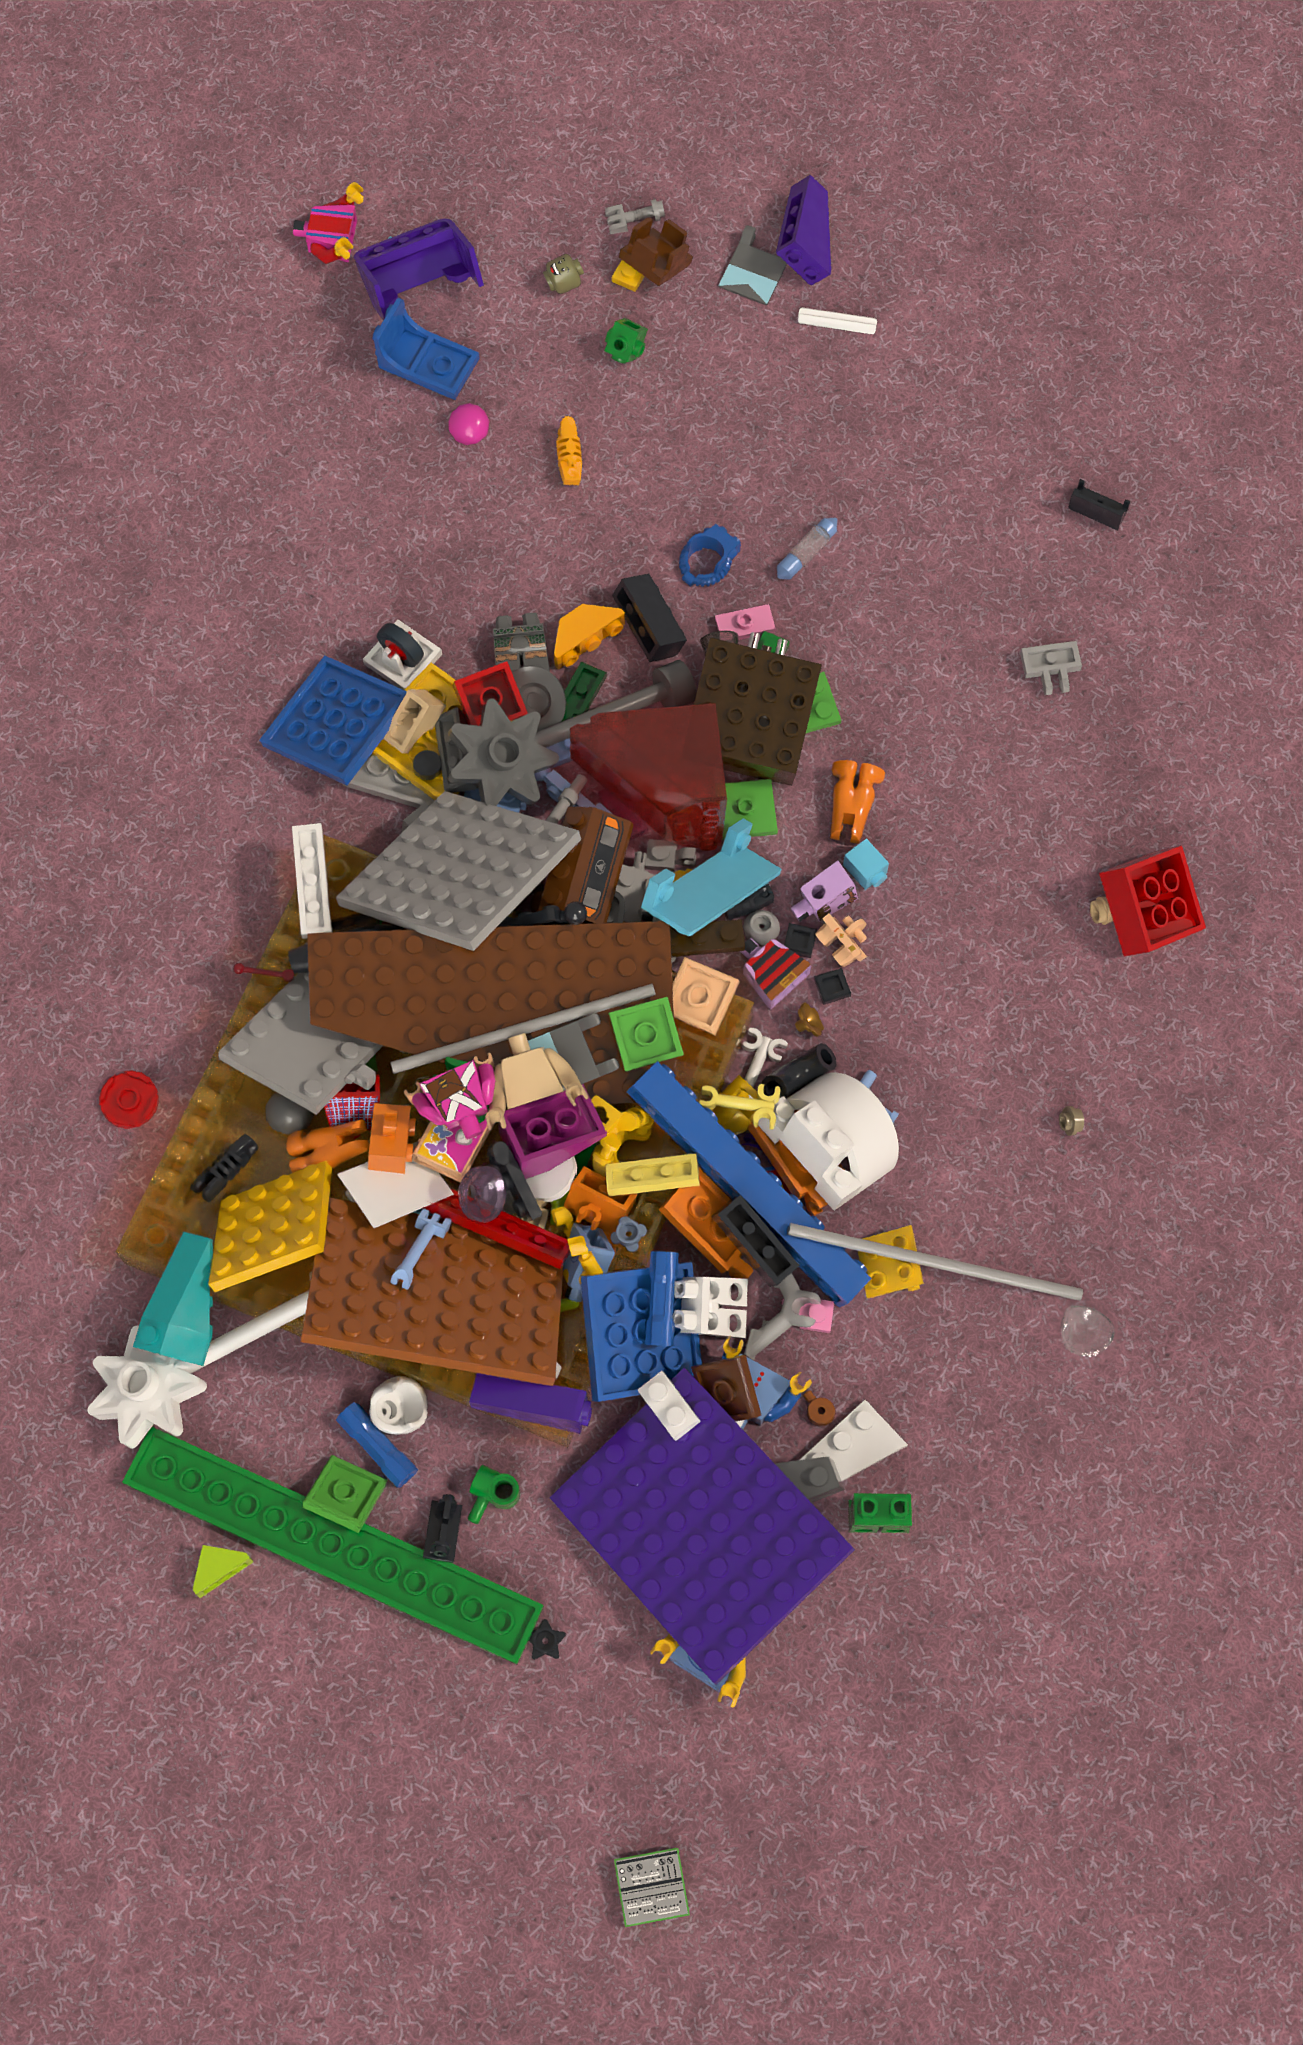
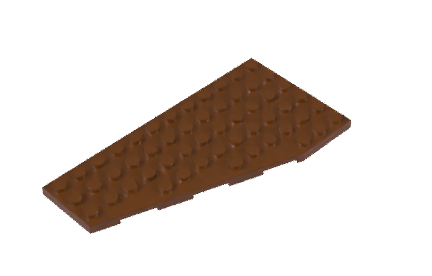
(432, 993)

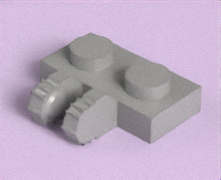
(1051, 660)

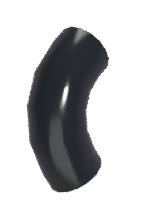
(800, 1071)

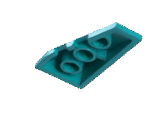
(179, 1309)

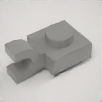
(665, 855)

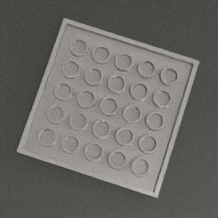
(459, 870)

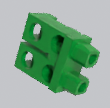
(874, 1510)

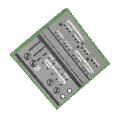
(651, 1887)

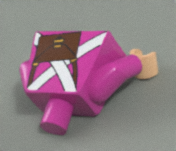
(457, 1096)

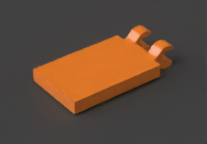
(791, 1171)
(691, 1214)

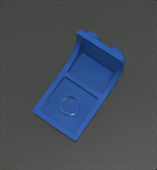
(421, 355)

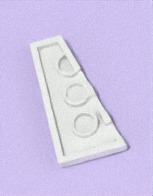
(858, 1442)

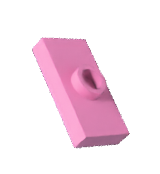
(746, 621)

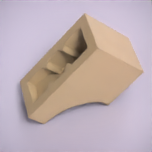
(413, 718)

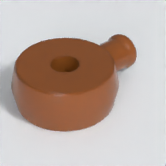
(816, 1404)

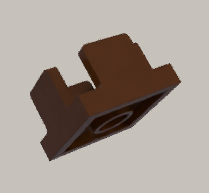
(656, 253)

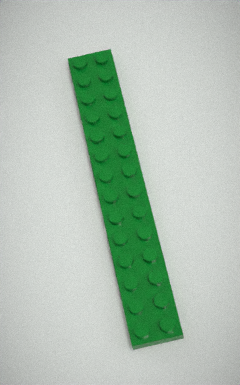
(362, 1561)

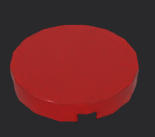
(134, 1108)

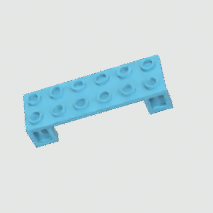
(710, 887)

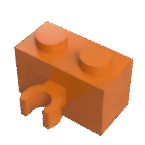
(389, 1138)
(591, 1202)

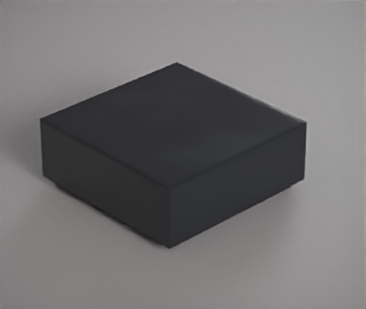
(800, 939)
(832, 986)

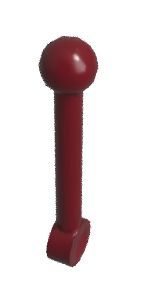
(287, 974)

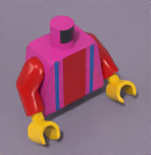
(332, 227)

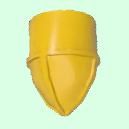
(736, 1119)

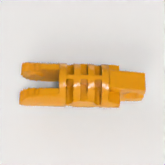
(569, 452)

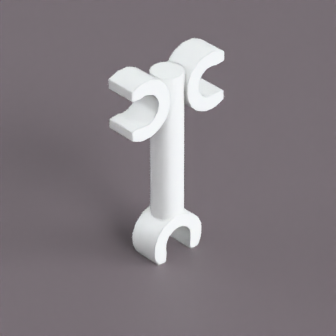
(762, 1047)

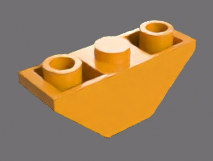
(584, 631)

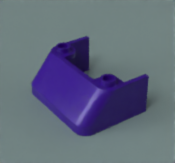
(416, 259)

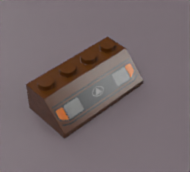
(592, 866)

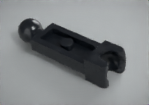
(574, 914)

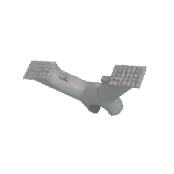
(789, 1316)

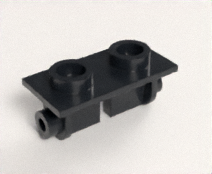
(442, 1529)

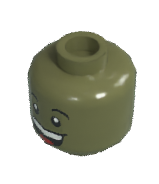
(563, 274)

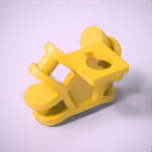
(620, 1127)

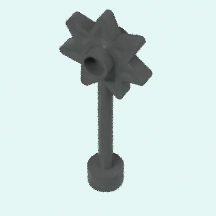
(507, 754)

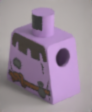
(834, 888)

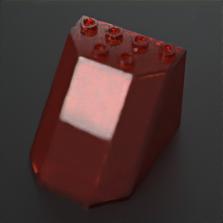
(661, 768)

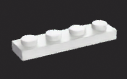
(311, 879)

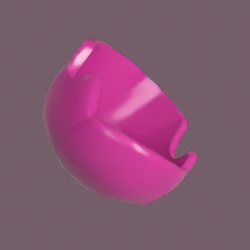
(468, 424)

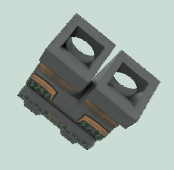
(520, 642)

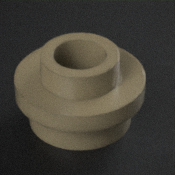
(1071, 1120)

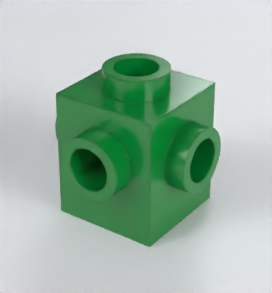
(625, 340)

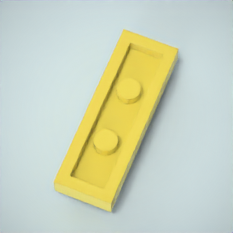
(652, 1174)

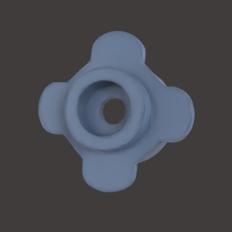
(628, 1225)

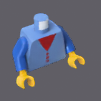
(769, 1388)

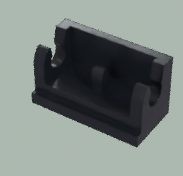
(1098, 506)

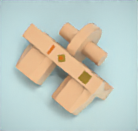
(849, 950)

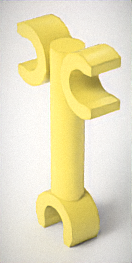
(763, 1105)

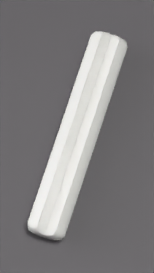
(837, 320)

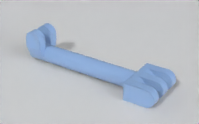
(429, 1228)

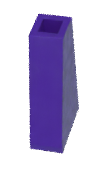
(806, 232)
(532, 1402)

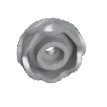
(761, 935)

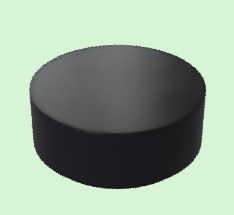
(427, 765)

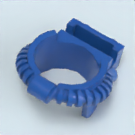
(717, 540)

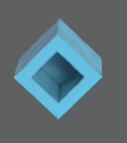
(866, 864)

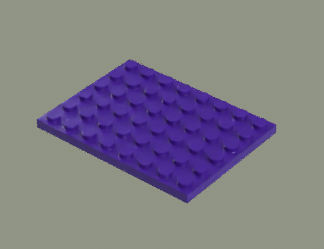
(702, 1529)

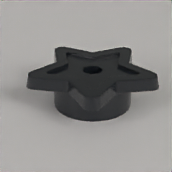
(554, 1638)

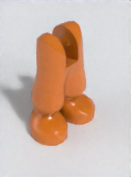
(850, 803)
(329, 1143)

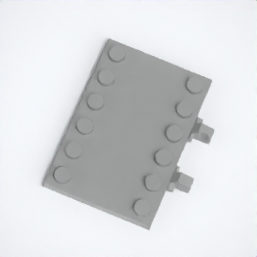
(296, 1057)

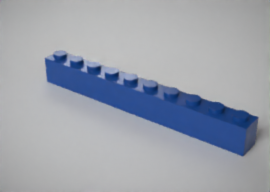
(741, 1174)

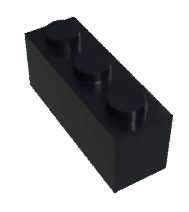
(649, 617)
(755, 1241)

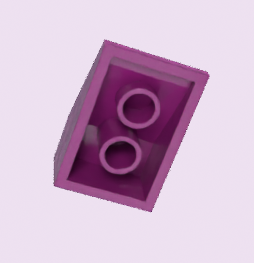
(550, 1131)

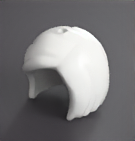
(398, 1406)

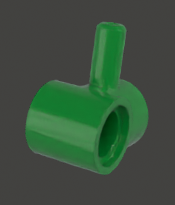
(485, 1486)

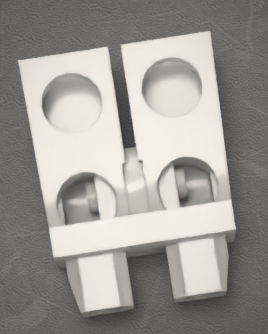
(701, 1304)

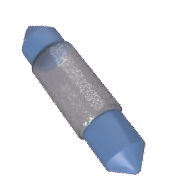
(807, 548)

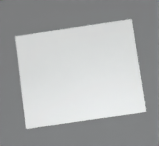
(392, 1195)

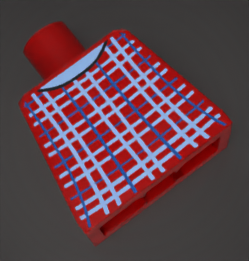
(353, 1104)

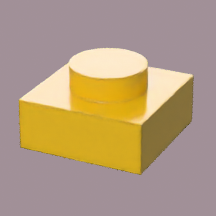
(627, 276)

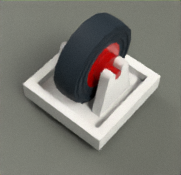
(400, 654)

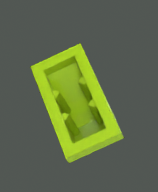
(216, 1567)

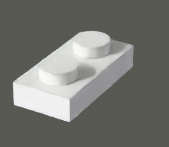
(669, 1405)

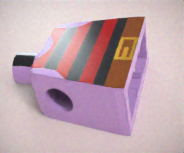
(773, 970)

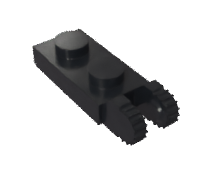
(515, 1182)

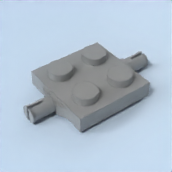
(632, 886)

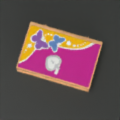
(448, 1149)

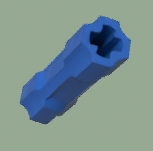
(660, 1320)
(377, 1445)

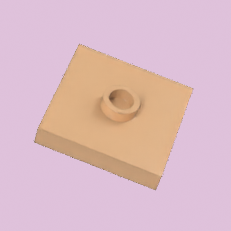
(702, 995)

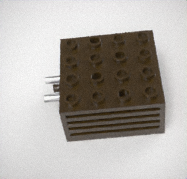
(759, 706)

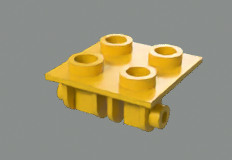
(889, 1273)

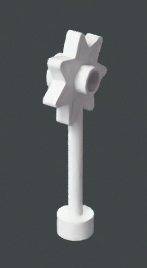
(149, 1386)

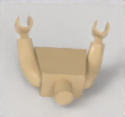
(530, 1077)

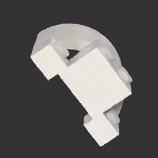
(833, 1122)

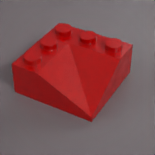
(1152, 901)

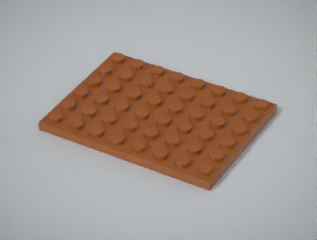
(466, 1308)

